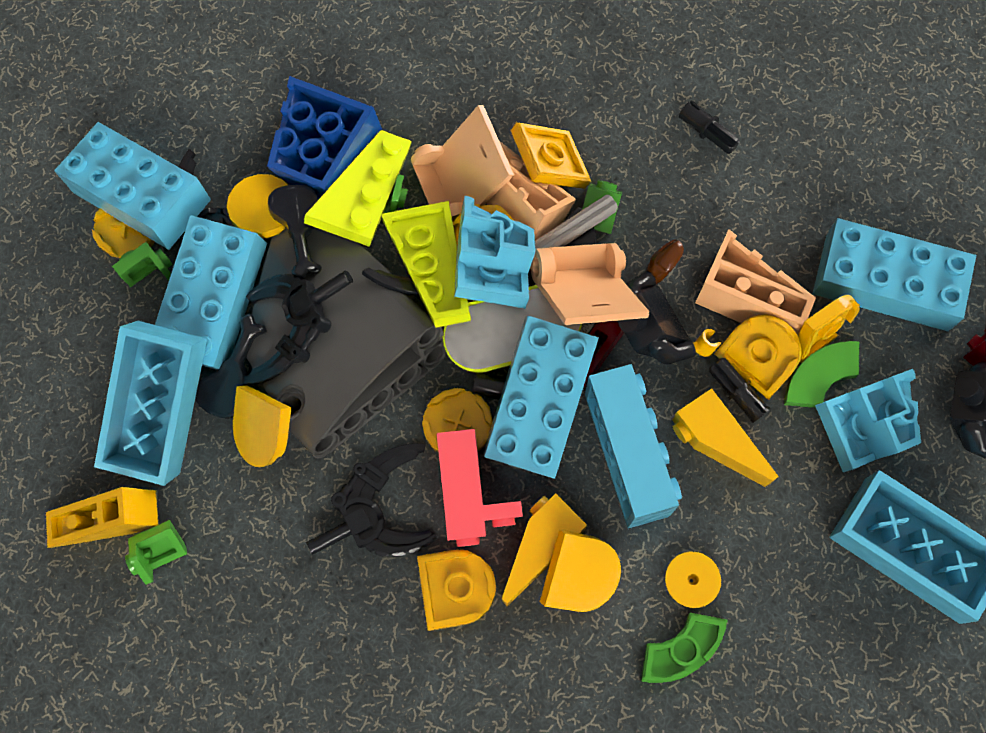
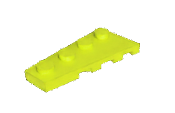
(362, 191)
(429, 252)

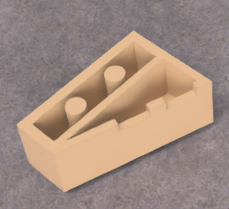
(530, 202)
(747, 287)

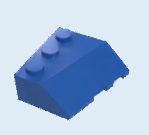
(319, 135)

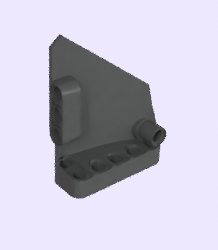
(365, 361)

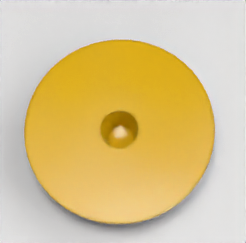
(705, 578)

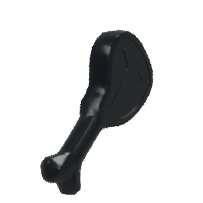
(289, 208)
(218, 391)

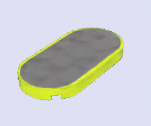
(493, 332)

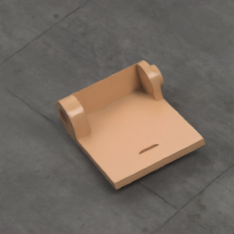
(466, 165)
(586, 283)

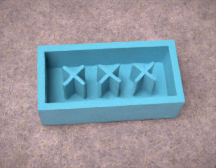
(133, 185)
(895, 274)
(211, 285)
(540, 396)
(149, 402)
(631, 446)
(916, 546)

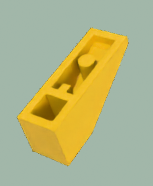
(718, 435)
(102, 517)
(539, 543)

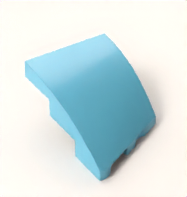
(493, 257)
(872, 421)

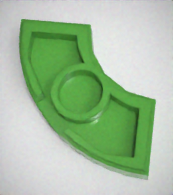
(820, 371)
(685, 651)

